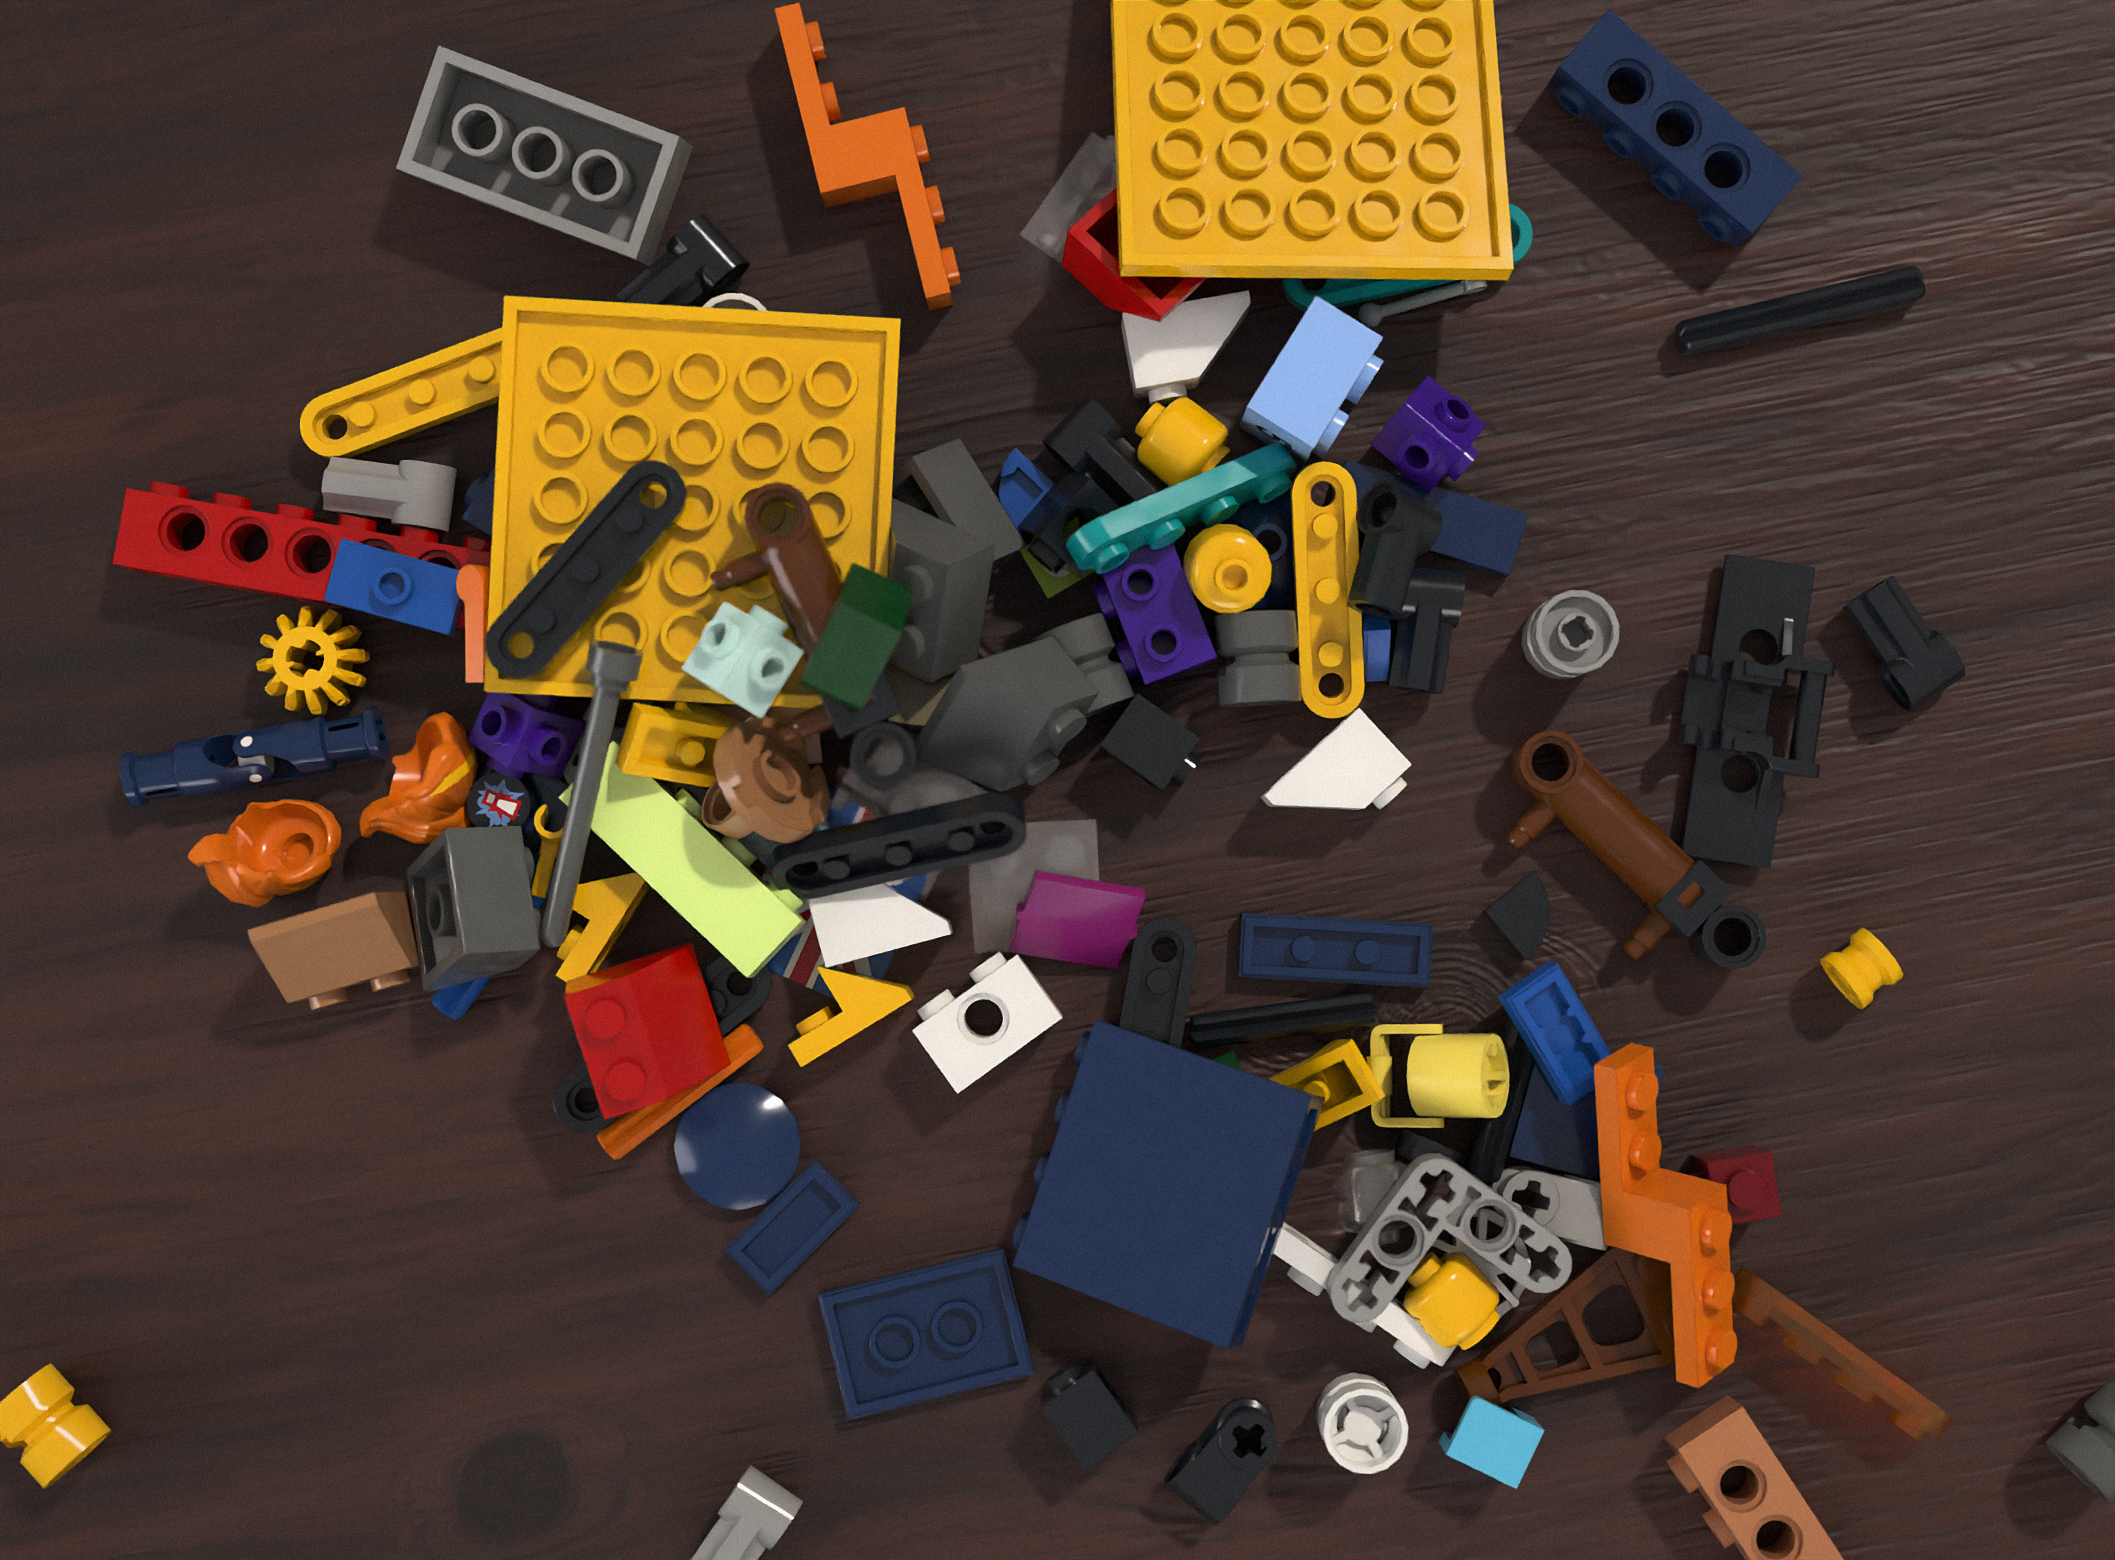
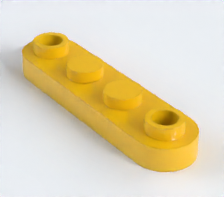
(406, 398)
(1324, 569)

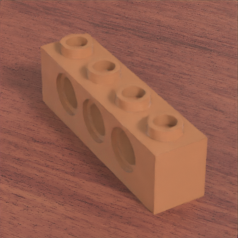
(1728, 1438)

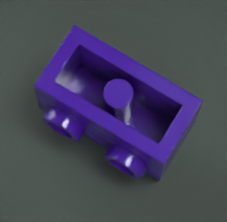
(1154, 615)

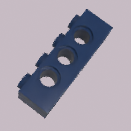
(1708, 130)

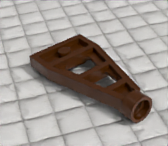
(1651, 1293)

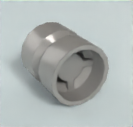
(1570, 634)

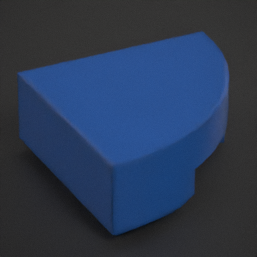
(1021, 487)
(1376, 647)

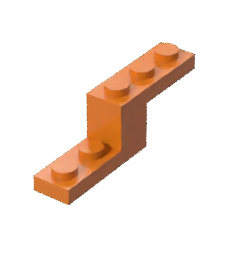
(867, 155)
(1665, 1214)

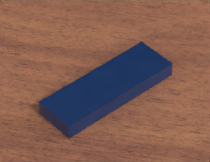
(1471, 529)
(1335, 950)

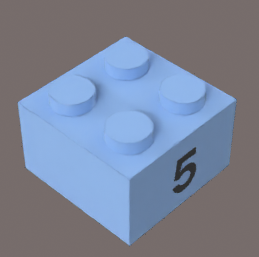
(1318, 369)

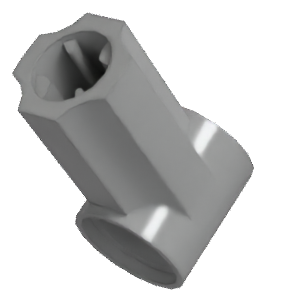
(405, 493)
(749, 1519)

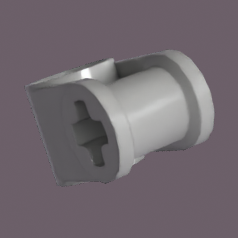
(1562, 1204)

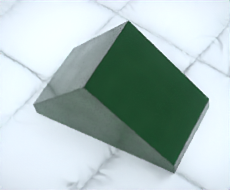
(857, 637)

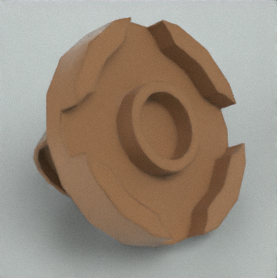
(763, 785)

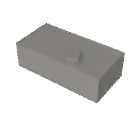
(544, 155)

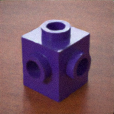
(1430, 436)
(526, 734)

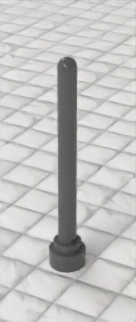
(611, 671)

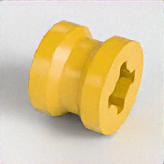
(1861, 968)

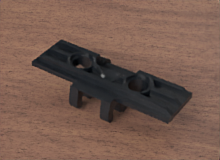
(1729, 710)

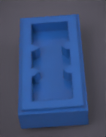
(395, 587)
(1556, 1030)

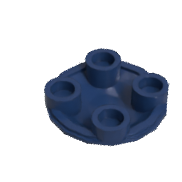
(738, 1146)

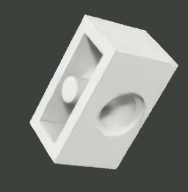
(968, 1055)

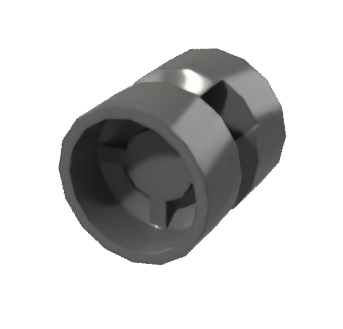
(1088, 645)
(1257, 658)
(2089, 1443)

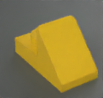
(672, 743)
(609, 908)
(862, 1003)
(1339, 1076)

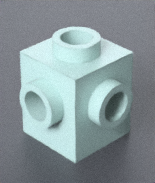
(744, 657)

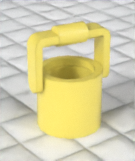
(1444, 1075)

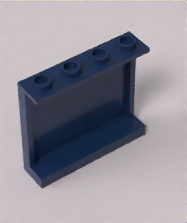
(1166, 1183)

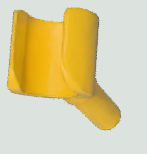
(548, 852)

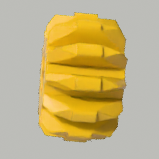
(299, 680)

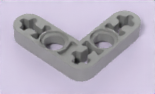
(1447, 1213)

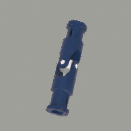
(263, 755)

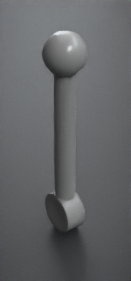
(1372, 314)

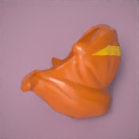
(428, 785)
(270, 851)

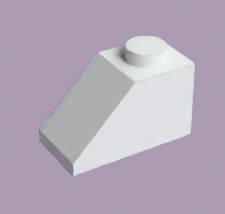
(1180, 349)
(1344, 770)
(871, 923)

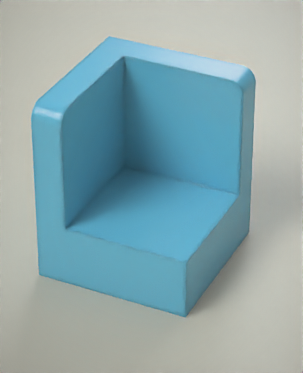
(1494, 1440)

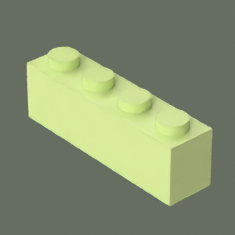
(693, 867)

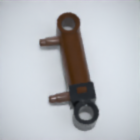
(806, 588)
(1675, 888)

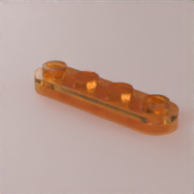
(1858, 1371)

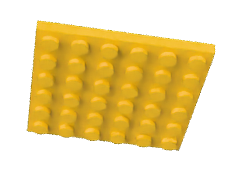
(1309, 139)
(727, 406)

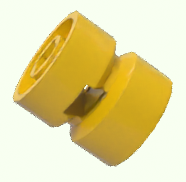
(49, 1426)

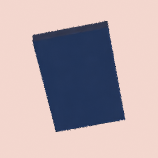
(926, 1333)

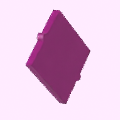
(1076, 920)

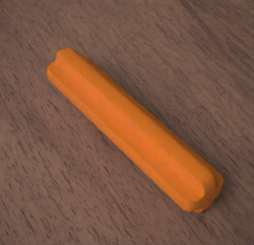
(637, 1125)

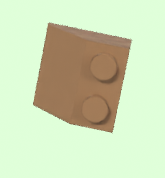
(340, 947)

